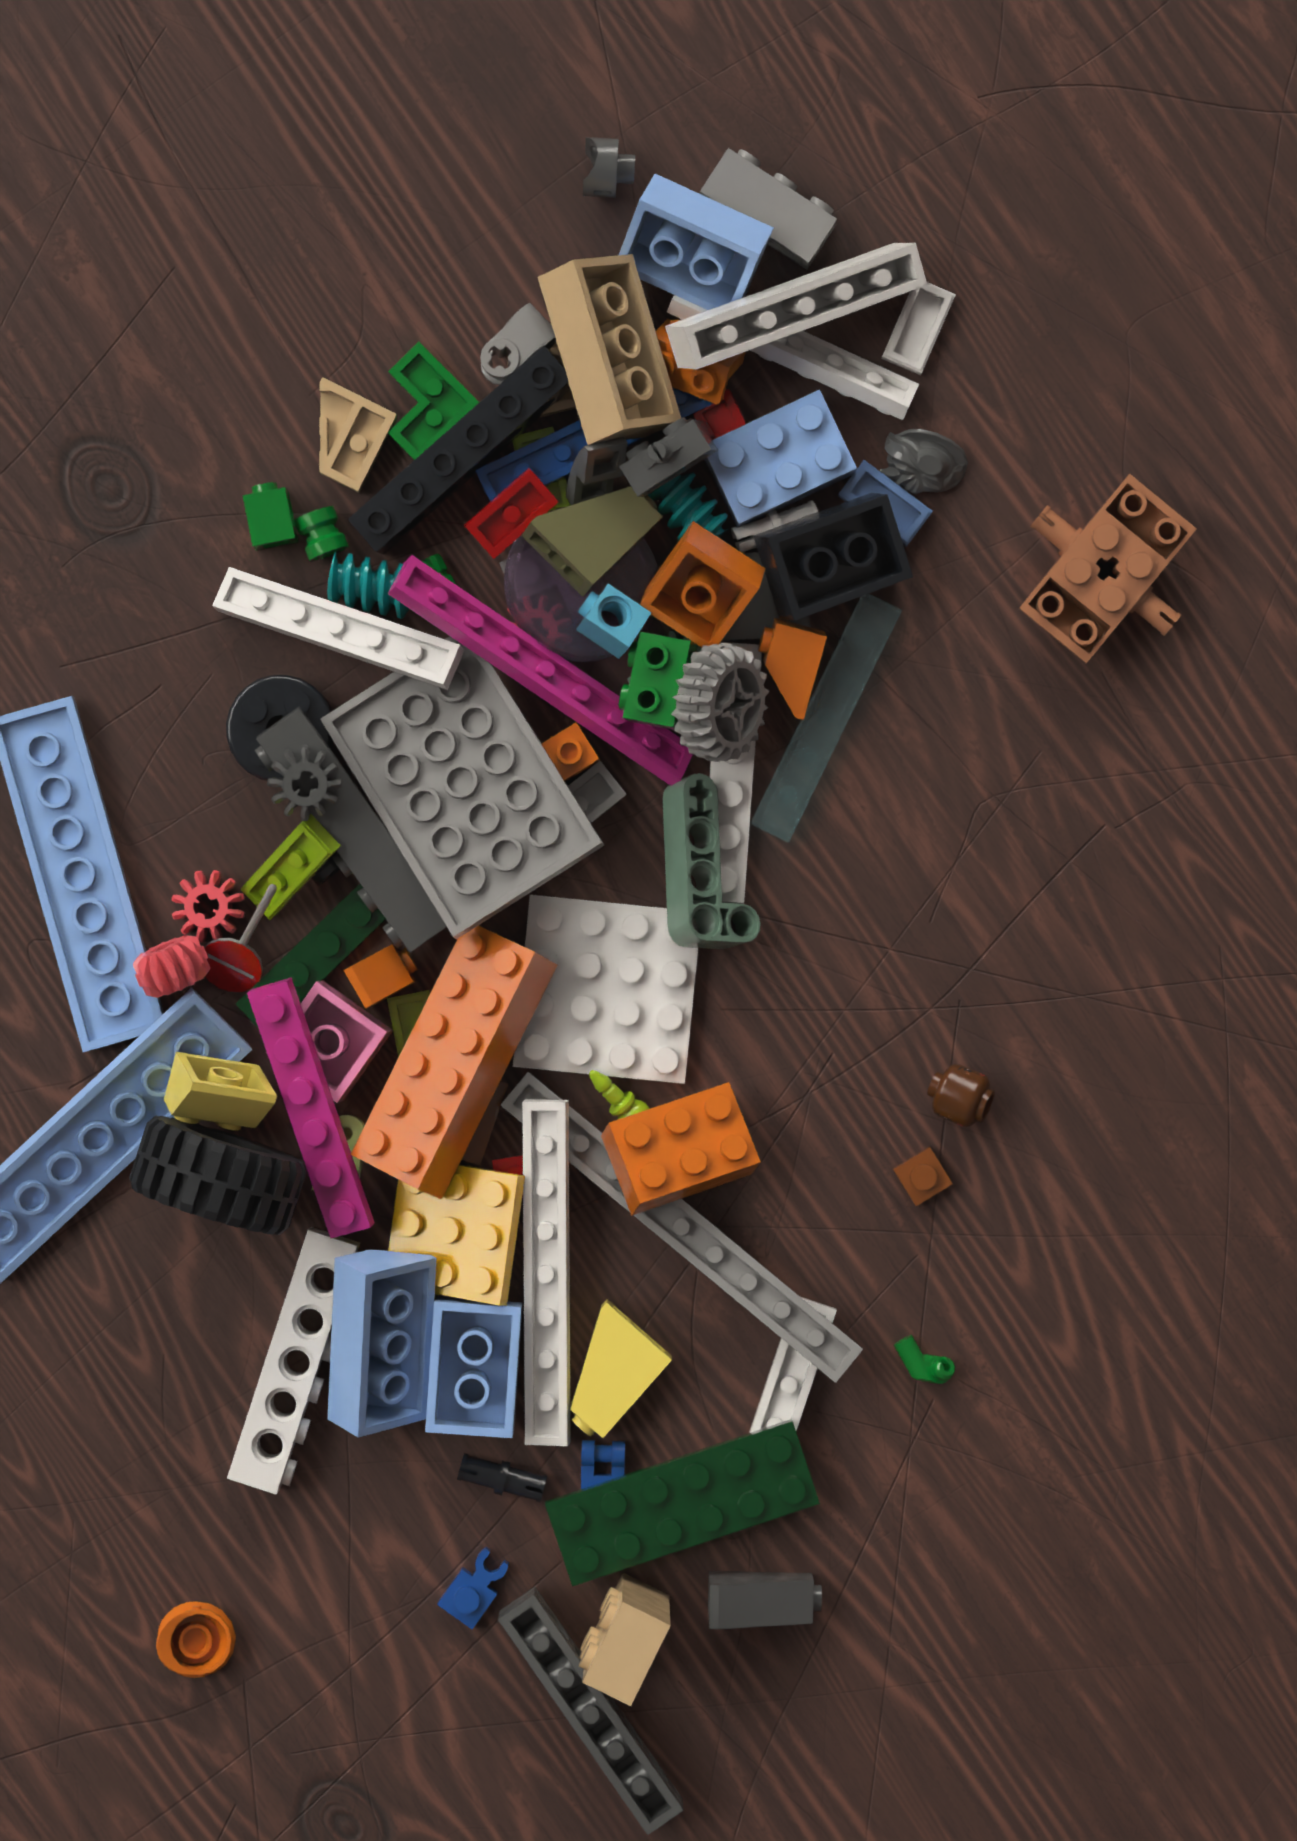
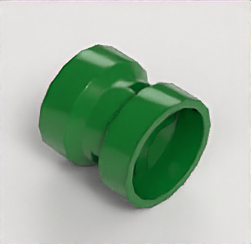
(321, 534)

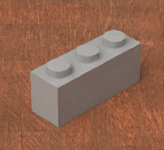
(798, 223)

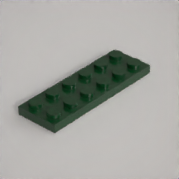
(682, 1502)

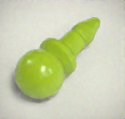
(621, 1103)

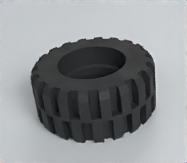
(217, 1175)

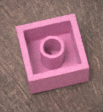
(343, 1036)

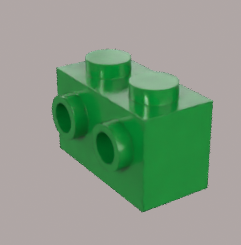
(656, 666)

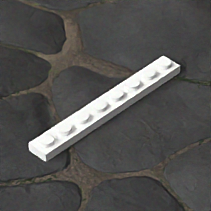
(546, 1272)

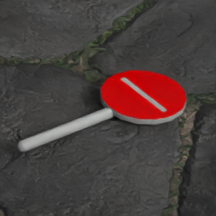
(232, 961)

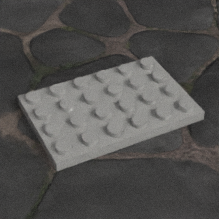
(462, 789)

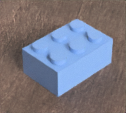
(694, 244)
(779, 459)
(473, 1368)

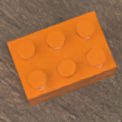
(680, 1148)

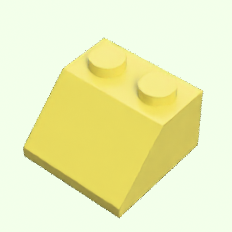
(218, 1091)

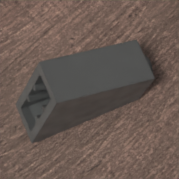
(761, 1599)

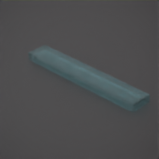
(826, 717)

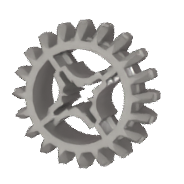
(720, 702)

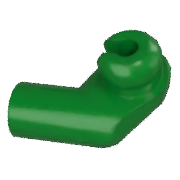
(924, 1366)

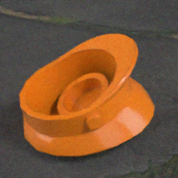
(195, 1639)

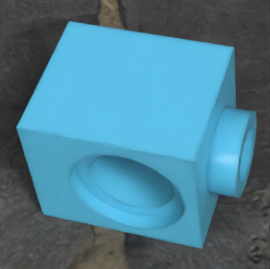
(629, 615)

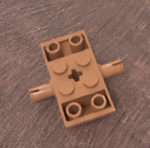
(1137, 538)

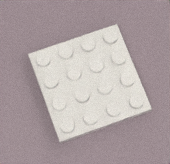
(616, 995)

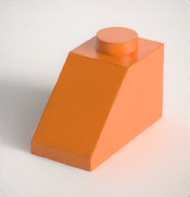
(793, 659)
(382, 975)

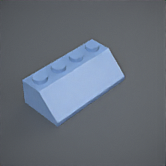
(380, 1340)

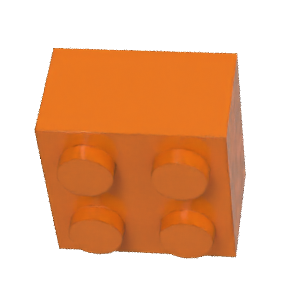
(702, 586)

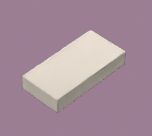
(918, 327)

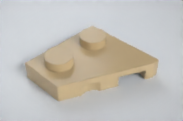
(350, 434)

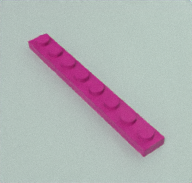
(537, 668)

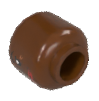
(961, 1095)

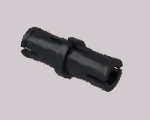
(502, 1477)

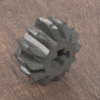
(294, 771)

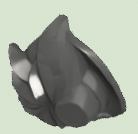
(924, 461)

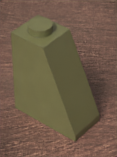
(592, 535)

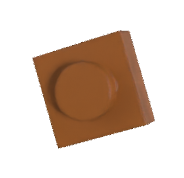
(922, 1176)

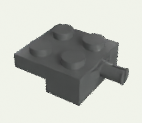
(661, 461)

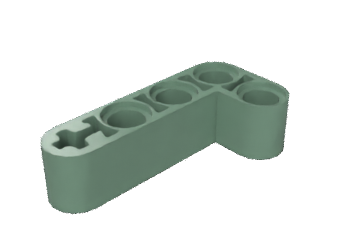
(698, 798)

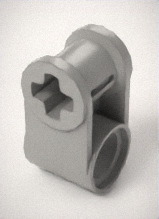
(519, 340)

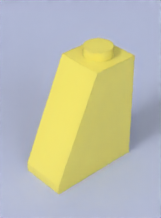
(615, 1371)

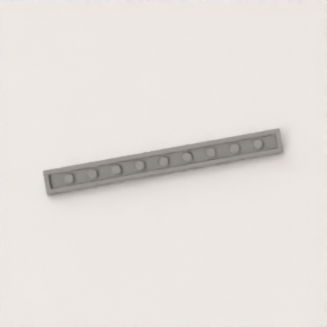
(707, 1249)

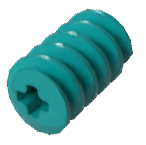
(687, 507)
(364, 584)

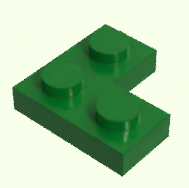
(438, 397)

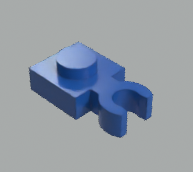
(470, 1592)

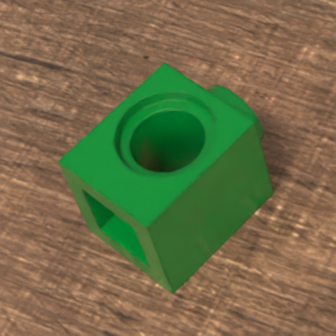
(270, 516)

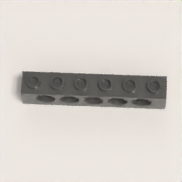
(591, 1712)

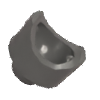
(607, 168)

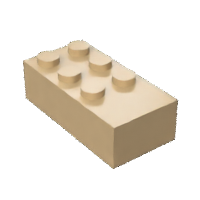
(609, 348)
(625, 1639)

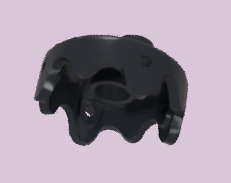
(262, 703)

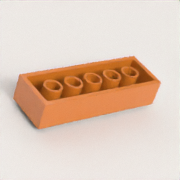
(454, 1060)

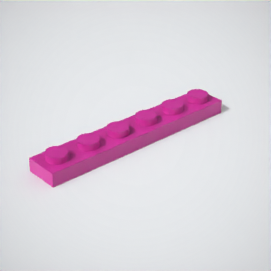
(310, 1108)

